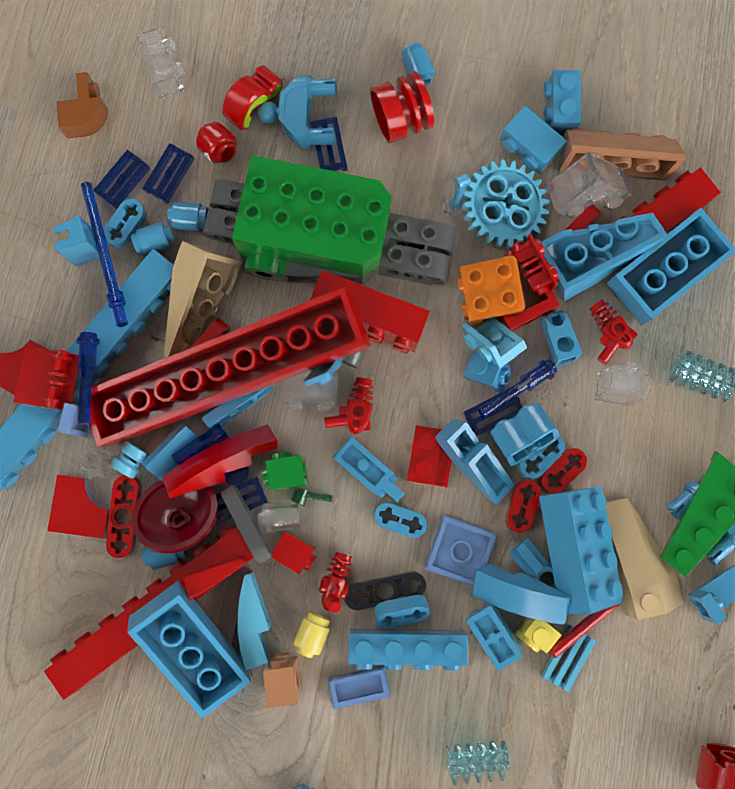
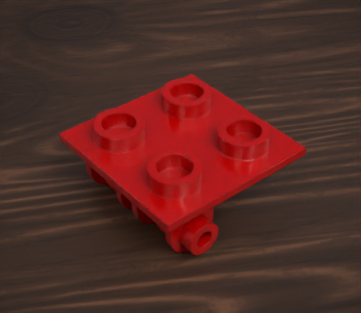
(548, 273)
(47, 378)

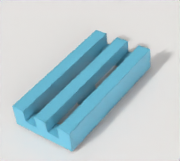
(576, 667)

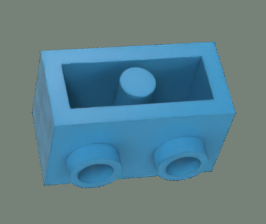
(563, 100)
(532, 140)

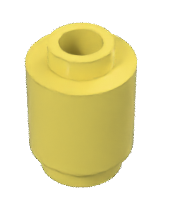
(312, 634)

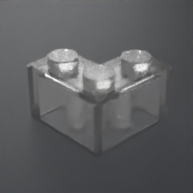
(586, 183)

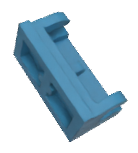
(80, 245)
(495, 636)

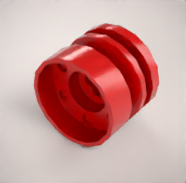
(406, 106)

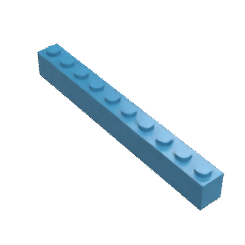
(35, 425)

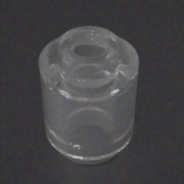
(279, 516)

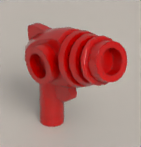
(615, 331)
(357, 411)
(334, 586)

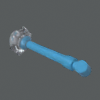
(453, 202)

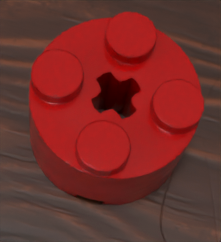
(716, 767)

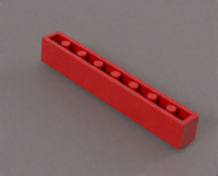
(112, 641)

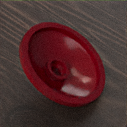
(158, 518)

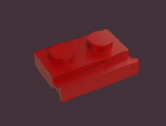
(428, 460)

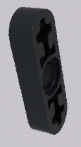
(362, 587)

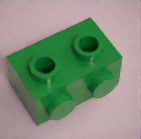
(285, 472)

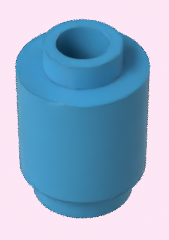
(417, 59)
(187, 216)
(152, 237)
(160, 560)

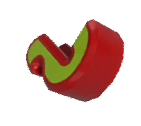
(248, 94)

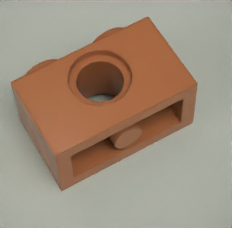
(282, 680)

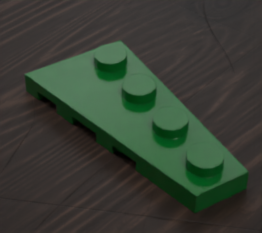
(706, 517)

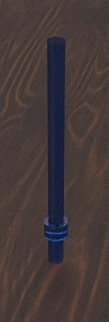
(114, 297)

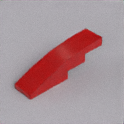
(210, 465)

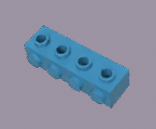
(408, 647)

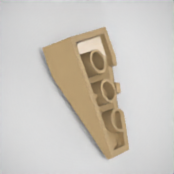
(197, 286)
(646, 578)

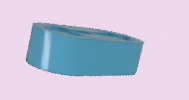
(124, 223)
(545, 461)
(397, 526)
(401, 611)

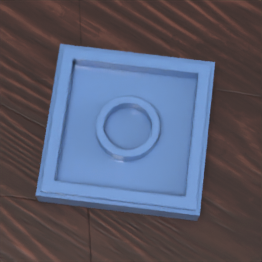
(459, 550)

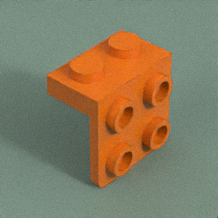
(491, 289)

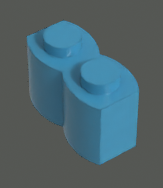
(524, 433)

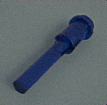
(87, 363)
(545, 370)

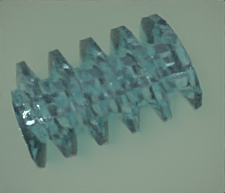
(704, 373)
(478, 762)

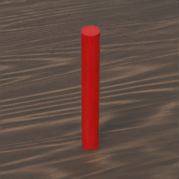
(579, 630)

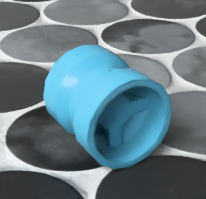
(127, 465)

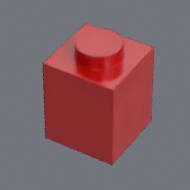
(294, 552)

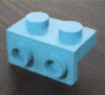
(493, 342)

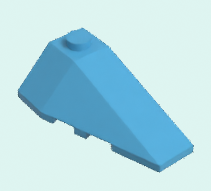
(597, 251)

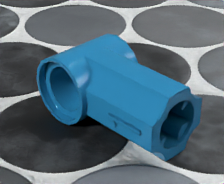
(530, 560)

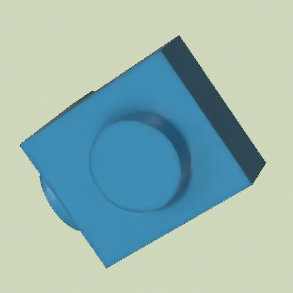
(487, 373)

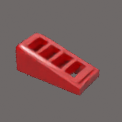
(203, 579)

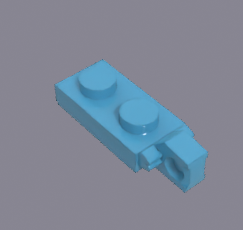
(368, 469)

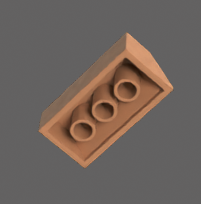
(635, 154)

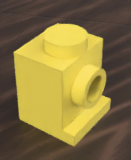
(537, 634)

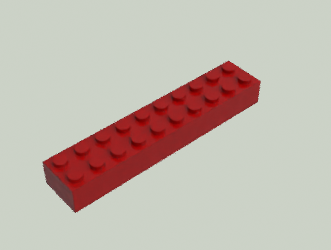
(228, 367)

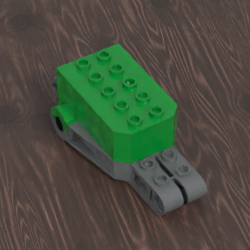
(311, 219)

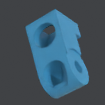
(560, 338)

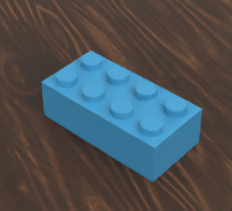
(671, 267)
(582, 549)
(189, 649)

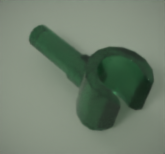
(301, 495)

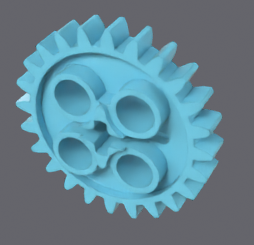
(507, 181)

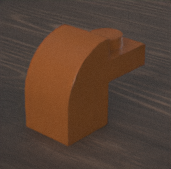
(82, 115)

